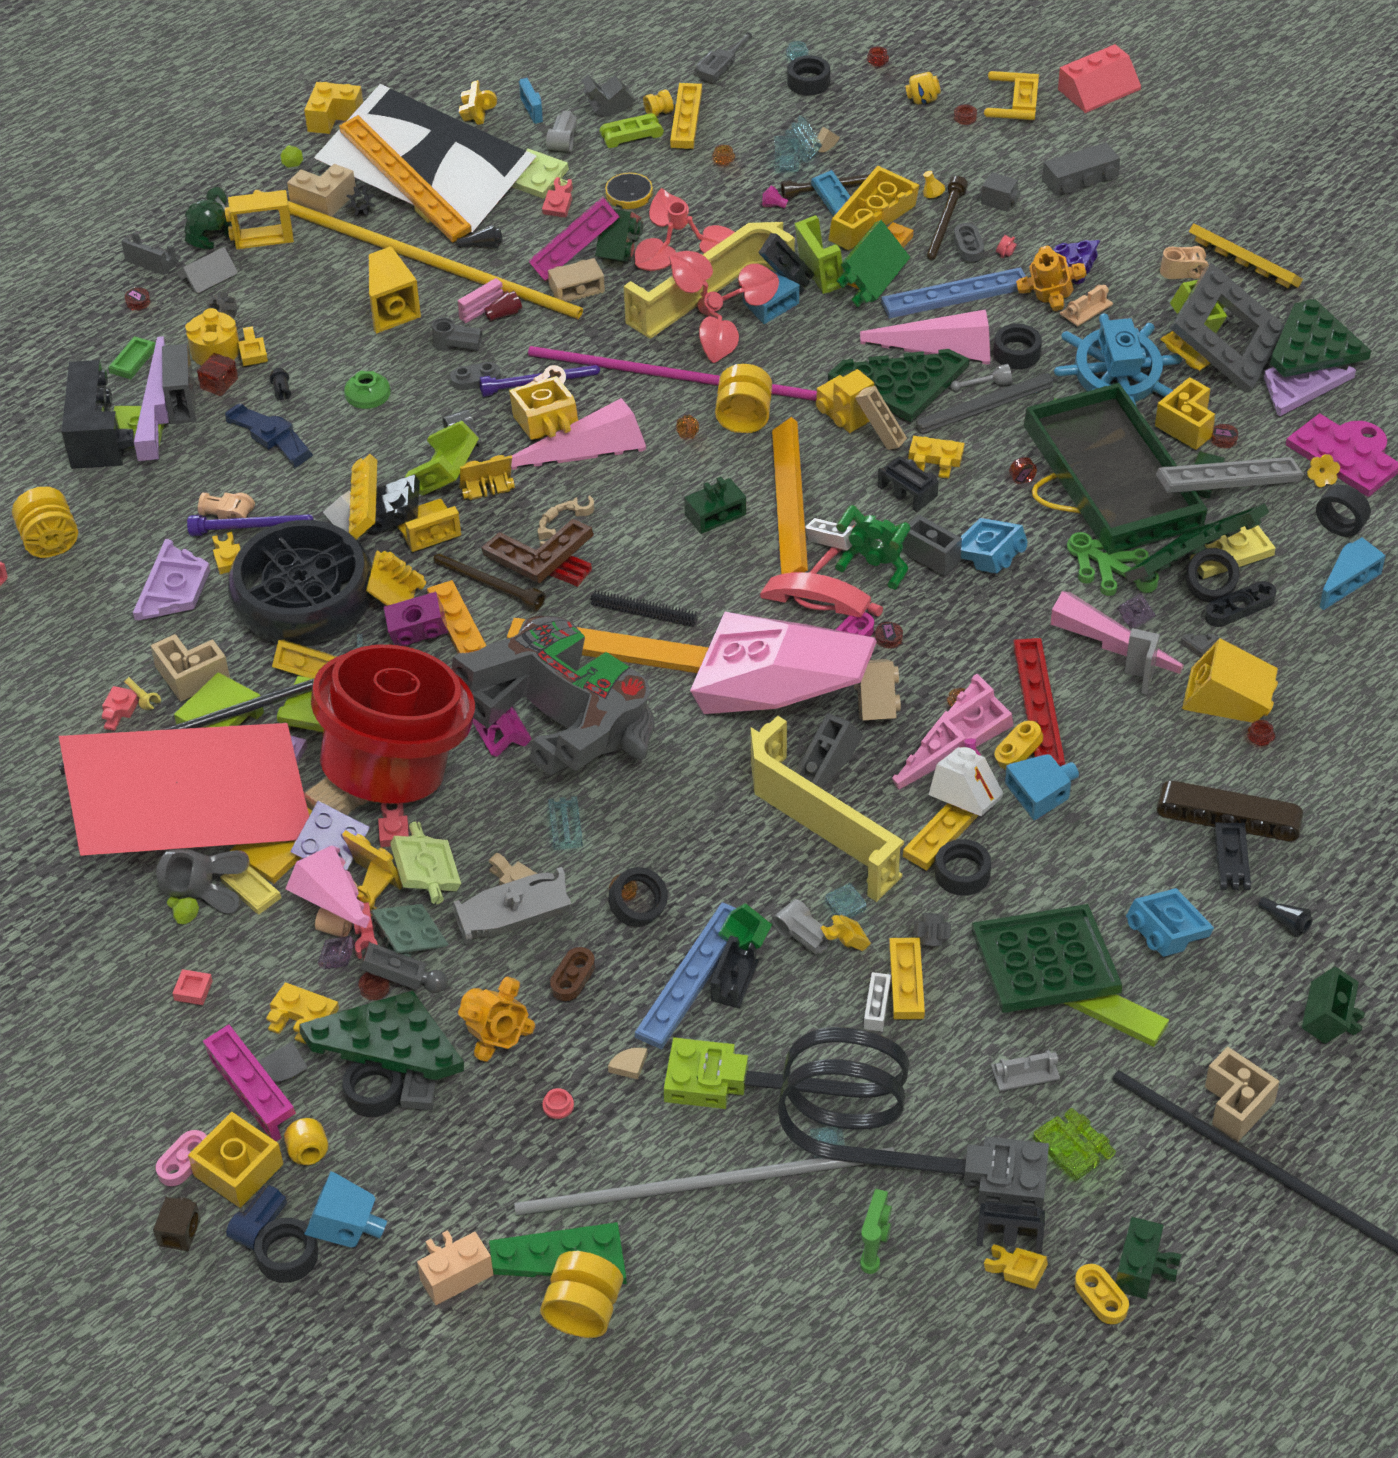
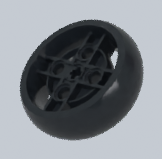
(300, 582)

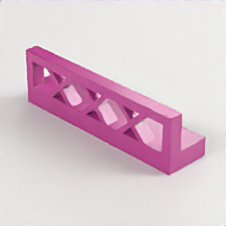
(574, 237)
(511, 728)
(249, 1080)

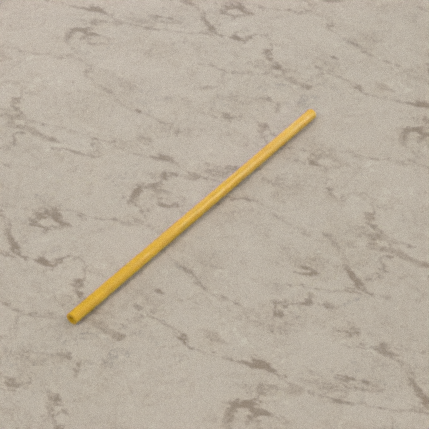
(432, 259)

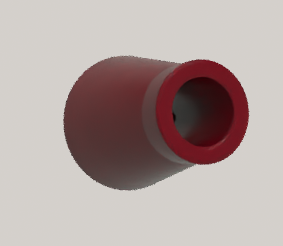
(504, 306)

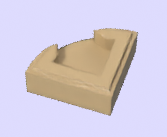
(827, 139)
(628, 1062)

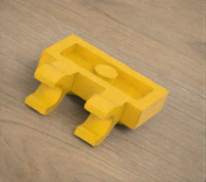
(936, 451)
(299, 1005)

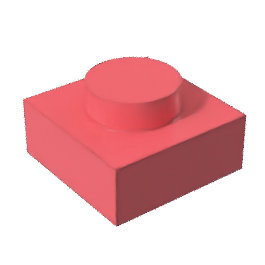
(192, 987)

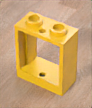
(260, 235)

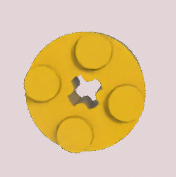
(212, 334)

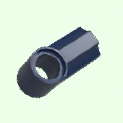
(263, 1209)

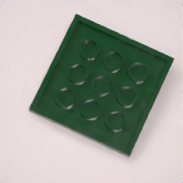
(1046, 958)

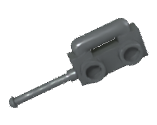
(717, 62)

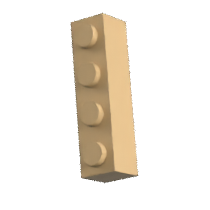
(881, 417)

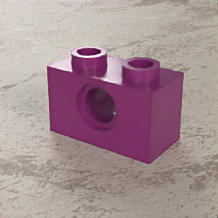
(416, 619)

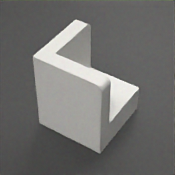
(339, 511)

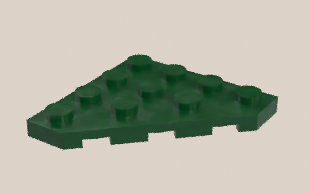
(1315, 342)
(910, 381)
(387, 1031)

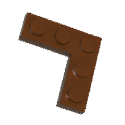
(543, 561)

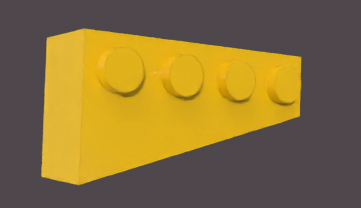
(879, 197)

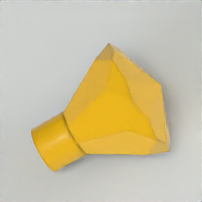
(932, 186)

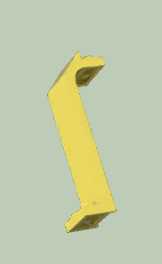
(667, 303)
(821, 810)

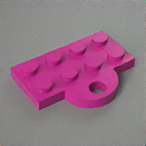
(1360, 458)

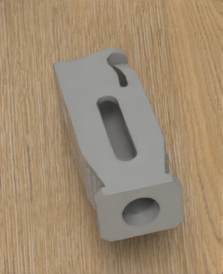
(512, 905)

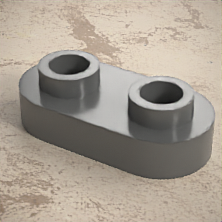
(968, 242)
(468, 376)

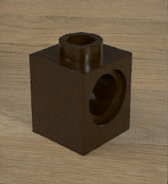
(177, 1223)

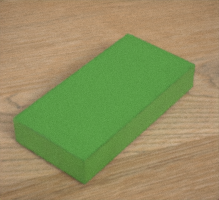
(132, 358)

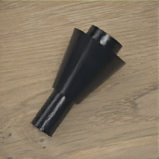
(486, 237)
(1294, 918)

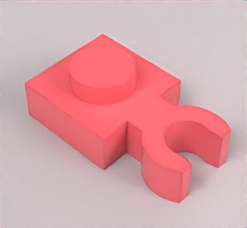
(558, 201)
(392, 824)

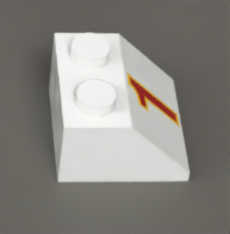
(966, 782)

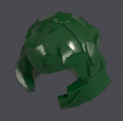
(202, 217)

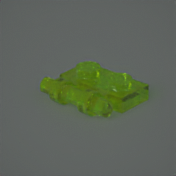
(1069, 1149)

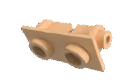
(1087, 306)

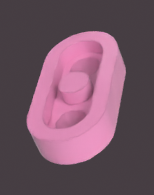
(177, 1159)

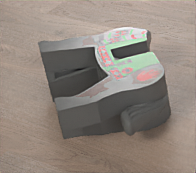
(598, 703)

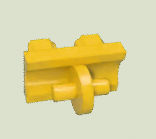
(476, 103)

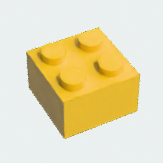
(235, 1159)

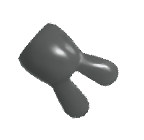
(190, 874)

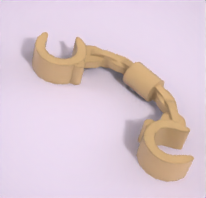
(545, 533)

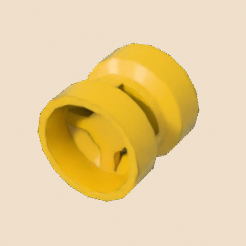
(658, 103)

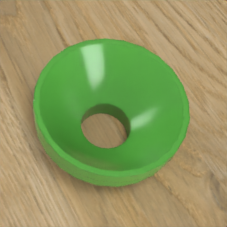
(367, 395)

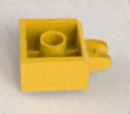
(543, 408)

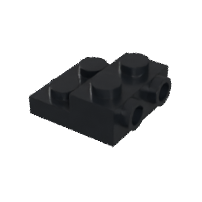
(396, 504)

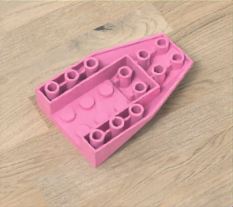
(776, 664)

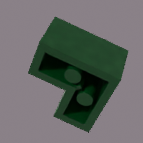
(616, 240)

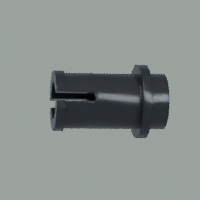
(280, 379)

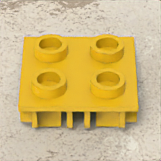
(1191, 356)
(479, 473)
(393, 580)

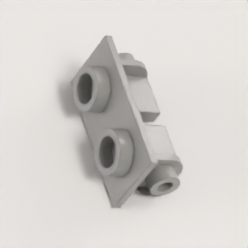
(1026, 1071)

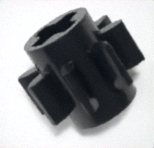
(367, 197)

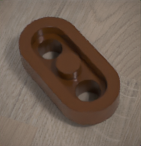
(571, 976)

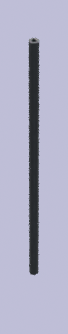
(240, 708)
(1257, 1161)

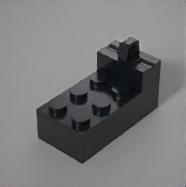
(88, 425)

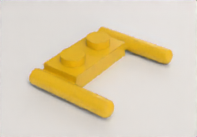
(1024, 95)

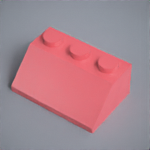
(1098, 78)

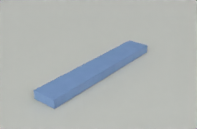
(952, 293)
(685, 983)

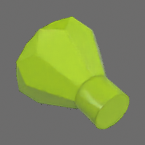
(291, 156)
(183, 909)

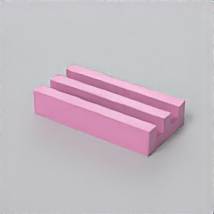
(475, 302)

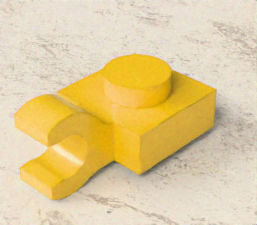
(252, 349)
(847, 931)

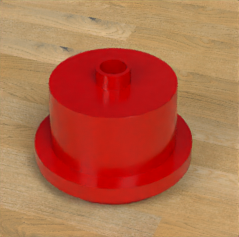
(389, 721)

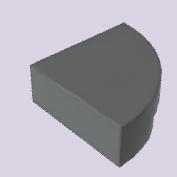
(1198, 643)

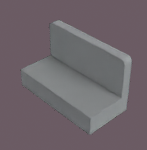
(208, 270)
(1142, 656)

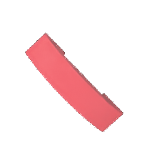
(812, 586)

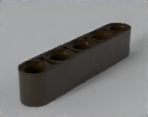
(1210, 806)

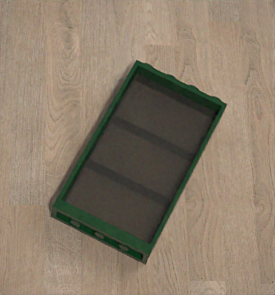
(1110, 467)

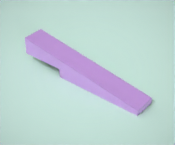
(152, 411)

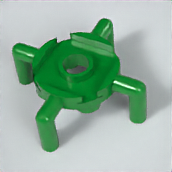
(864, 541)

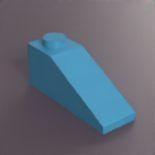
(1356, 566)

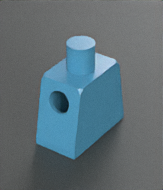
(783, 300)
(1040, 783)
(344, 1213)

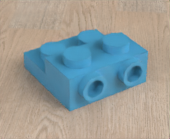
(992, 544)
(1167, 921)

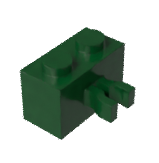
(715, 505)
(1331, 1006)
(1142, 1258)

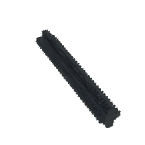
(647, 610)

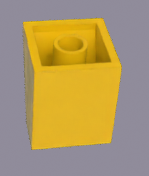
(391, 290)
(1231, 684)

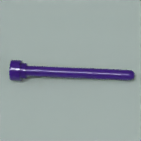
(491, 385)
(199, 525)

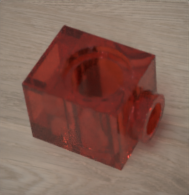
(217, 374)

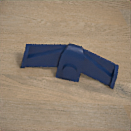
(271, 432)

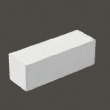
(827, 534)
(877, 1001)

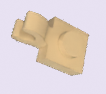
(506, 872)

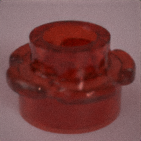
(877, 56)
(1261, 733)

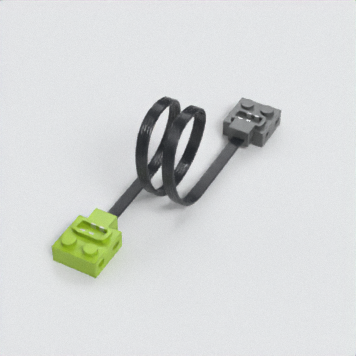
(707, 1071)

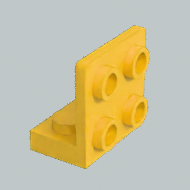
(434, 525)

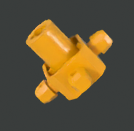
(1051, 278)
(495, 1017)

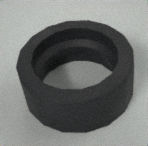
(808, 85)
(1016, 358)
(1352, 500)
(1217, 555)
(648, 878)
(963, 884)
(376, 1105)
(292, 1270)

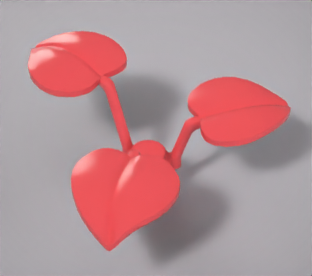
(673, 212)
(717, 336)

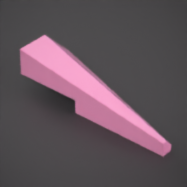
(960, 333)
(601, 432)
(1082, 618)
(974, 715)
(326, 883)

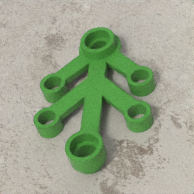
(1084, 547)

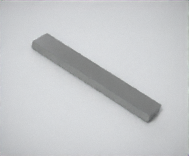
(1229, 474)

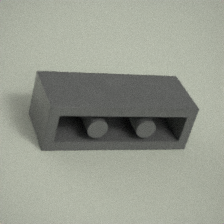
(1081, 169)

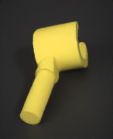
(143, 696)

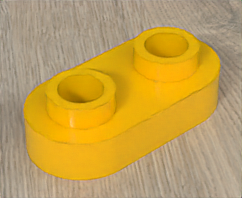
(1020, 742)
(1103, 1295)

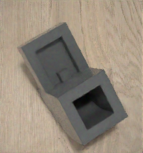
(610, 98)

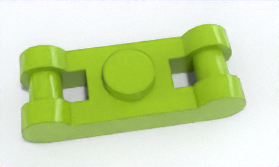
(631, 129)

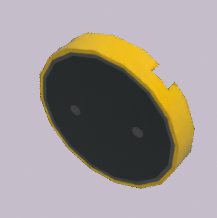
(629, 190)

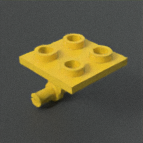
(378, 865)

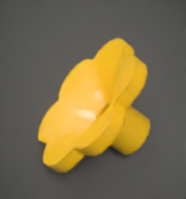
(1328, 470)

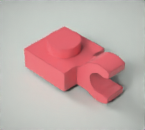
(118, 704)
(367, 933)

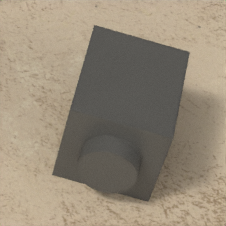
(1000, 192)

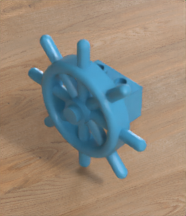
(1121, 355)

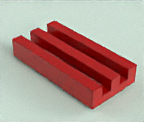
(574, 566)

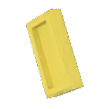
(252, 889)

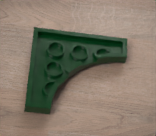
(1195, 541)

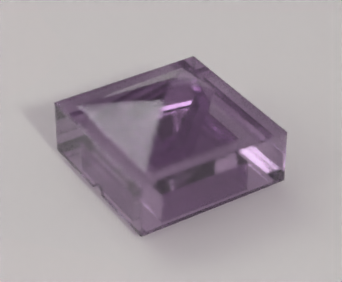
(1136, 611)
(336, 952)

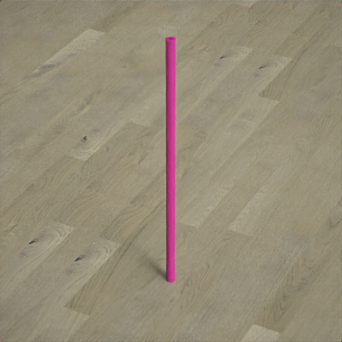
(657, 370)

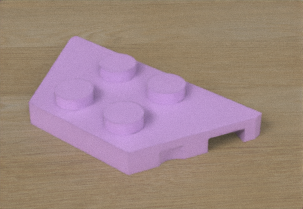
(1298, 389)
(172, 583)

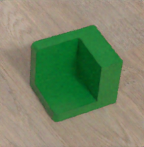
(746, 925)

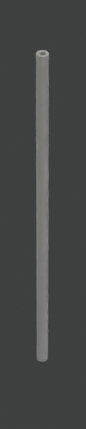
(681, 1184)

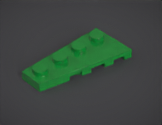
(538, 1252)

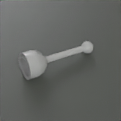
(1001, 376)

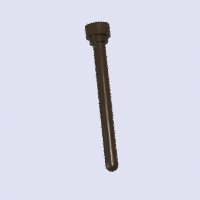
(956, 188)
(790, 189)
(531, 598)

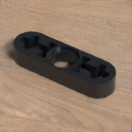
(1247, 595)

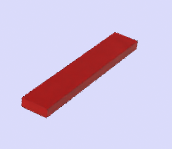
(1038, 695)

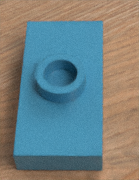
(531, 100)
(830, 191)

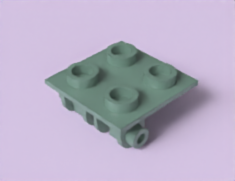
(407, 929)

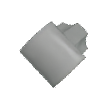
(562, 134)
(797, 922)

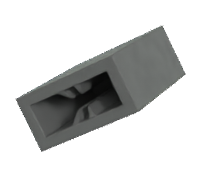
(178, 384)

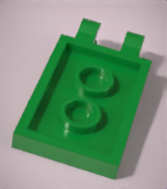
(873, 263)

